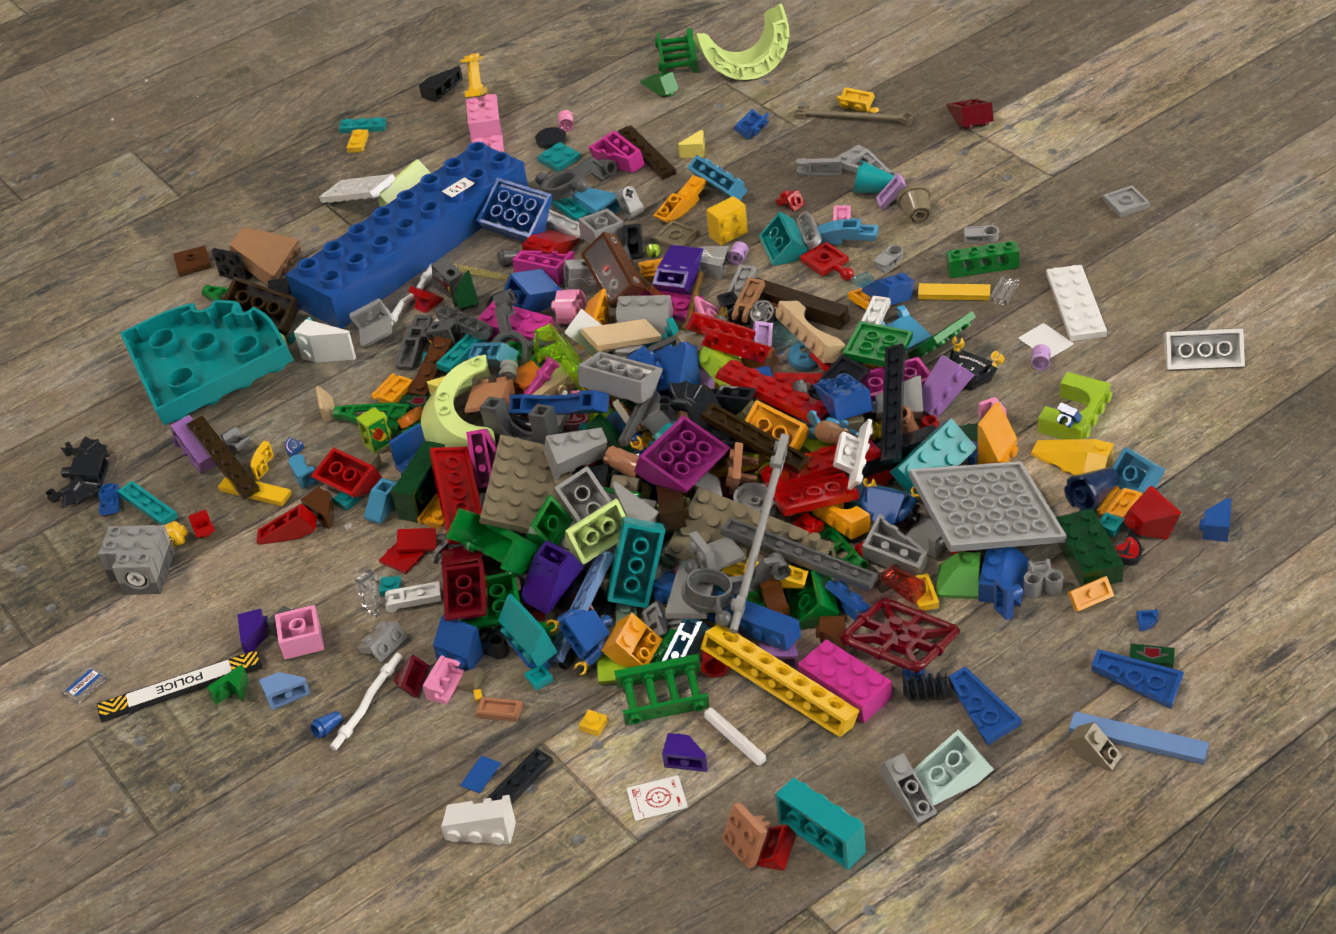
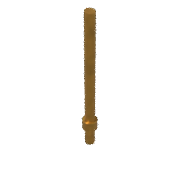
(696, 290)

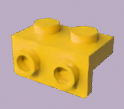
(855, 99)

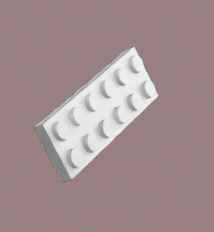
(357, 188)
(1076, 303)

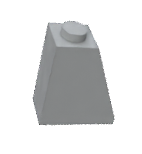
(912, 398)

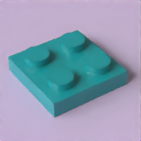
(558, 157)

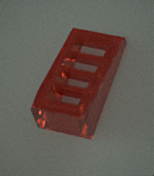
(911, 593)

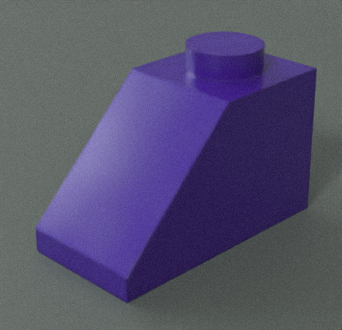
(252, 629)
(683, 753)

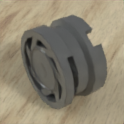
(764, 312)

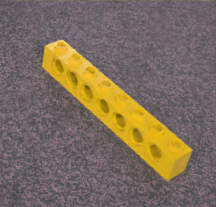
(780, 680)

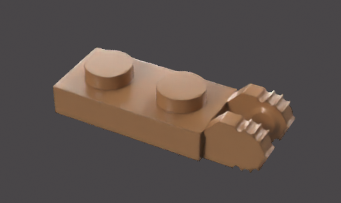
(747, 298)

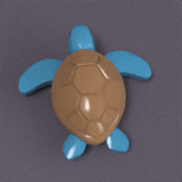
(829, 429)

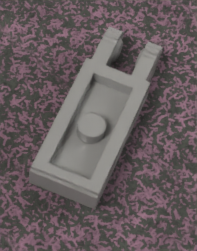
(819, 167)

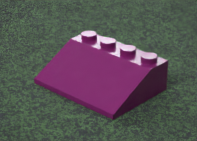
(680, 456)

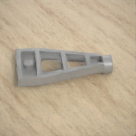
(858, 153)

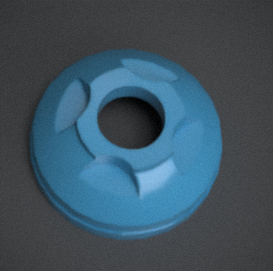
(799, 360)

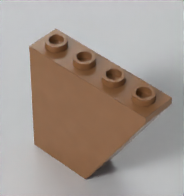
(265, 253)

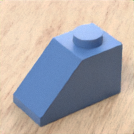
(283, 689)

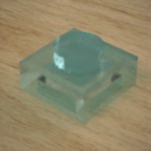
(862, 279)

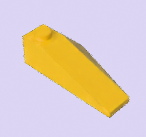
(1075, 455)

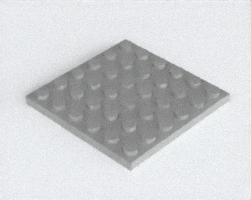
(986, 506)

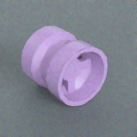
(738, 253)
(1040, 357)

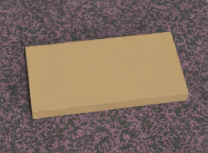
(621, 334)

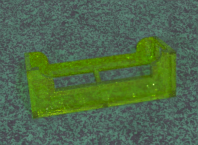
(561, 352)

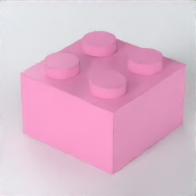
(299, 632)

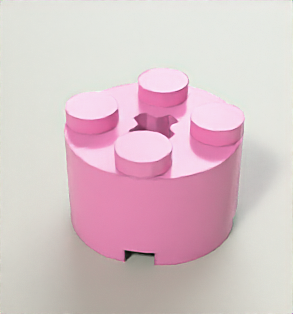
(567, 305)

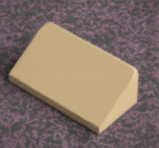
(325, 404)

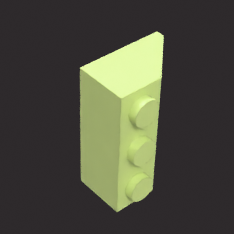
(595, 532)

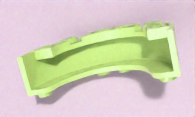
(756, 60)
(439, 418)

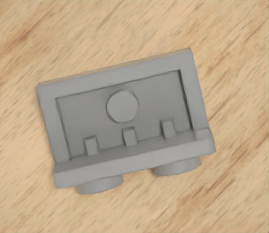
(383, 640)

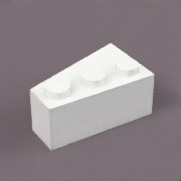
(480, 822)

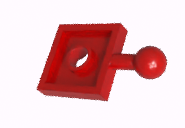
(826, 259)

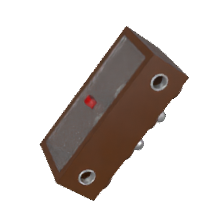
(612, 268)

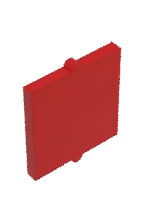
(401, 561)

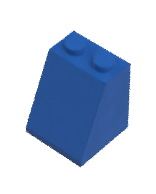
(532, 289)
(679, 364)

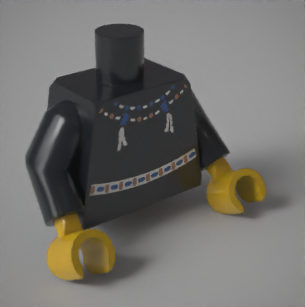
(981, 368)

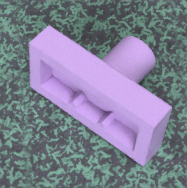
(891, 191)
(763, 332)

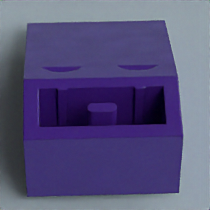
(678, 269)
(549, 577)

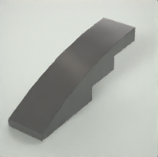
(412, 344)

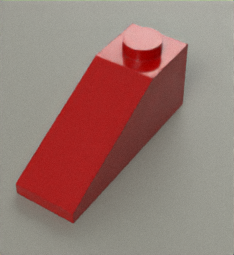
(289, 526)

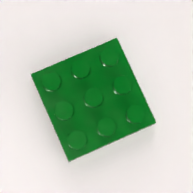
(942, 336)
(870, 340)

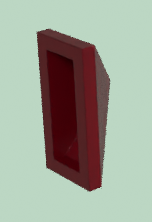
(412, 676)

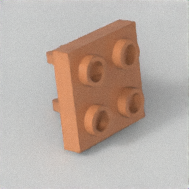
(734, 465)
(745, 834)

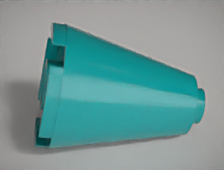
(870, 179)

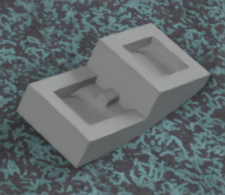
(656, 619)

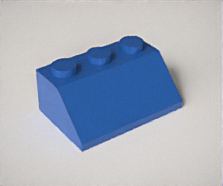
(1002, 562)

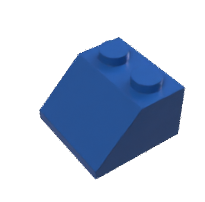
(896, 287)
(458, 642)

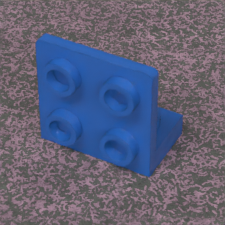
(405, 446)

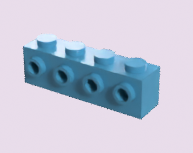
(717, 178)

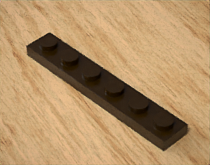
(649, 153)
(752, 436)
(223, 457)

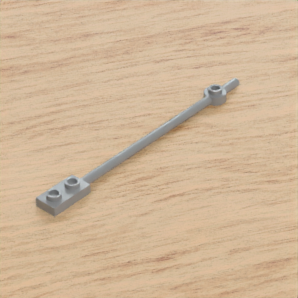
(738, 604)

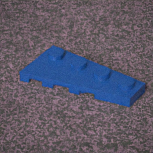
(1145, 678)
(985, 709)

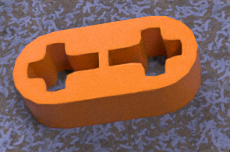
(410, 417)

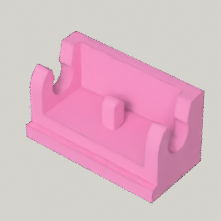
(442, 680)

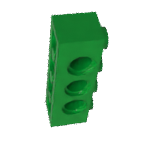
(982, 259)

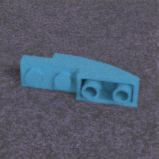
(851, 229)

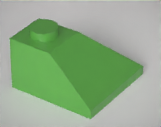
(959, 576)

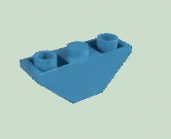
(380, 501)

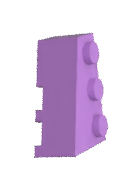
(943, 385)
(190, 446)

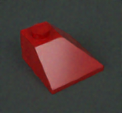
(1152, 515)

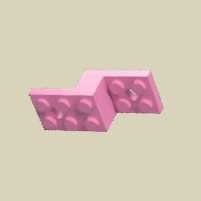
(485, 121)

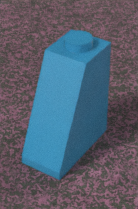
(597, 200)

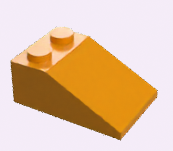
(776, 422)
(996, 437)

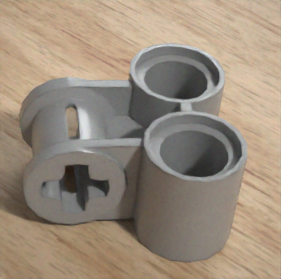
(1042, 578)

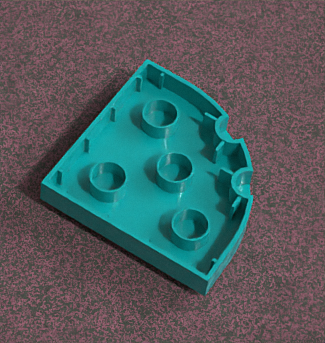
(201, 355)

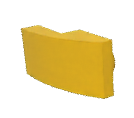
(260, 459)

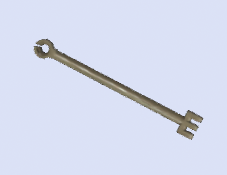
(803, 111)

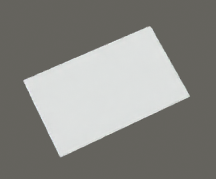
(581, 321)

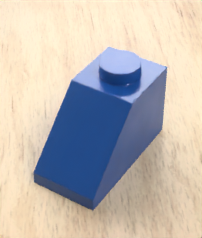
(1216, 522)

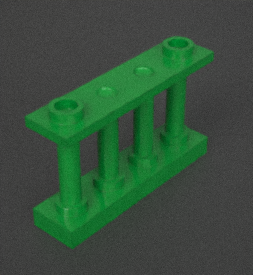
(690, 52)
(657, 671)

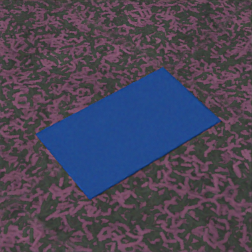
(480, 774)

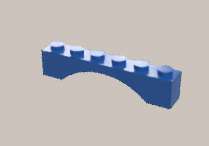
(578, 403)

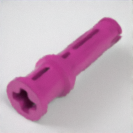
(543, 375)

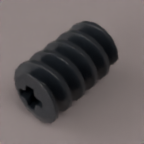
(925, 687)

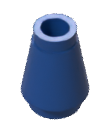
(325, 724)

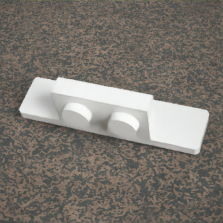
(851, 453)

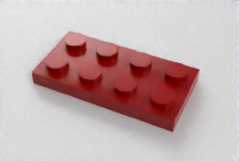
(814, 494)

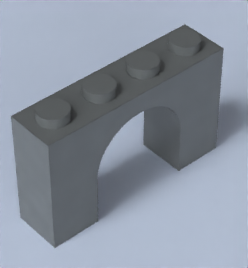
(541, 418)

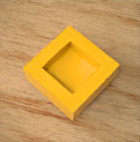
(593, 723)

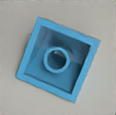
(1137, 471)

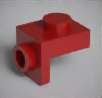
(792, 198)
(809, 523)
(201, 524)

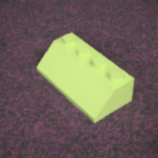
(404, 181)

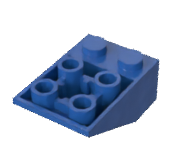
(844, 396)

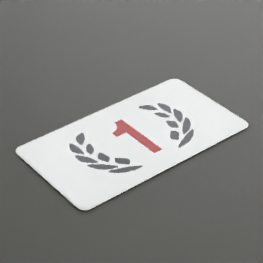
(458, 187)

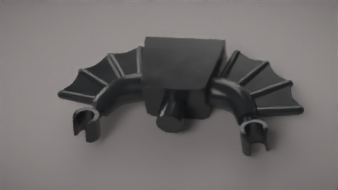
(695, 400)
(86, 472)

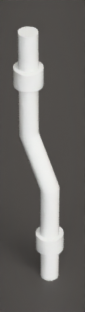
(424, 279)
(346, 730)

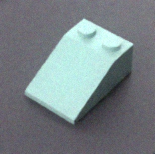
(952, 768)

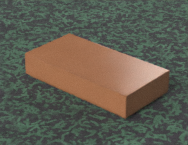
(499, 709)

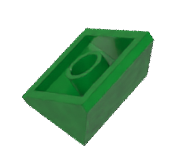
(549, 523)

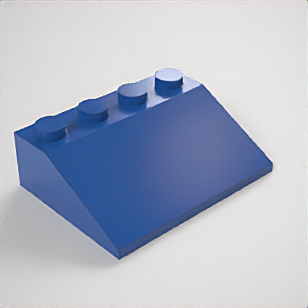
(515, 210)

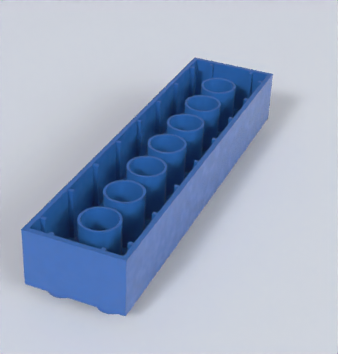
(400, 237)

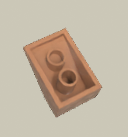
(484, 388)

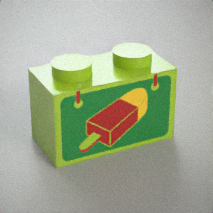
(374, 429)

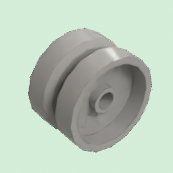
(753, 496)

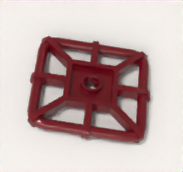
(900, 635)

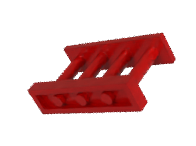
(728, 337)

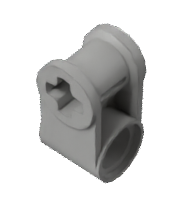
(630, 204)

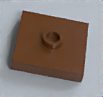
(192, 260)

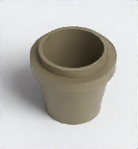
(915, 202)

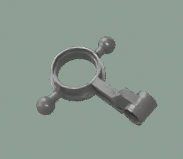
(574, 177)
(504, 310)
(768, 567)

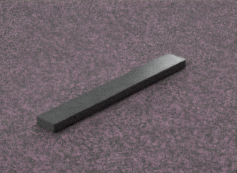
(801, 555)

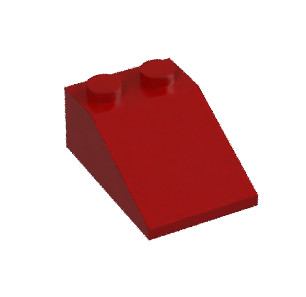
(549, 242)

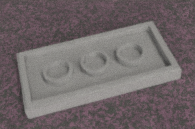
(676, 606)

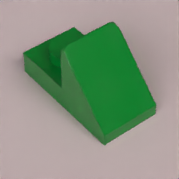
(232, 683)

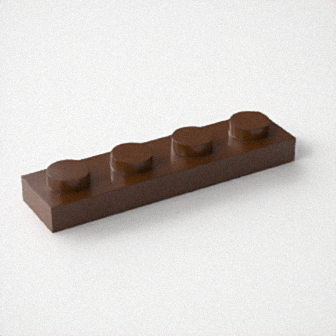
(428, 368)

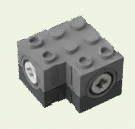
(137, 557)

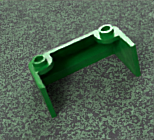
(502, 544)

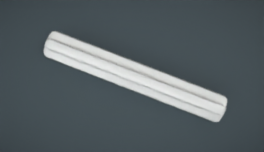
(735, 736)

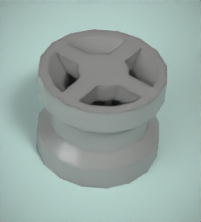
(508, 369)

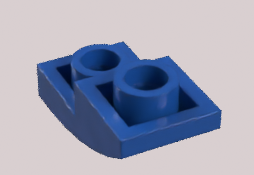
(109, 499)

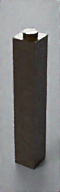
(817, 308)

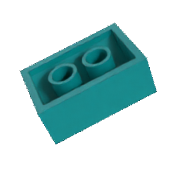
(783, 240)
(525, 632)

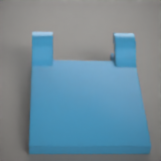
(906, 322)

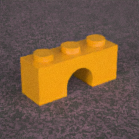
(849, 522)

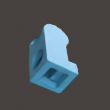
(301, 471)

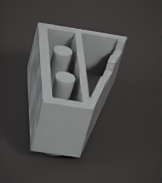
(574, 449)
(890, 547)

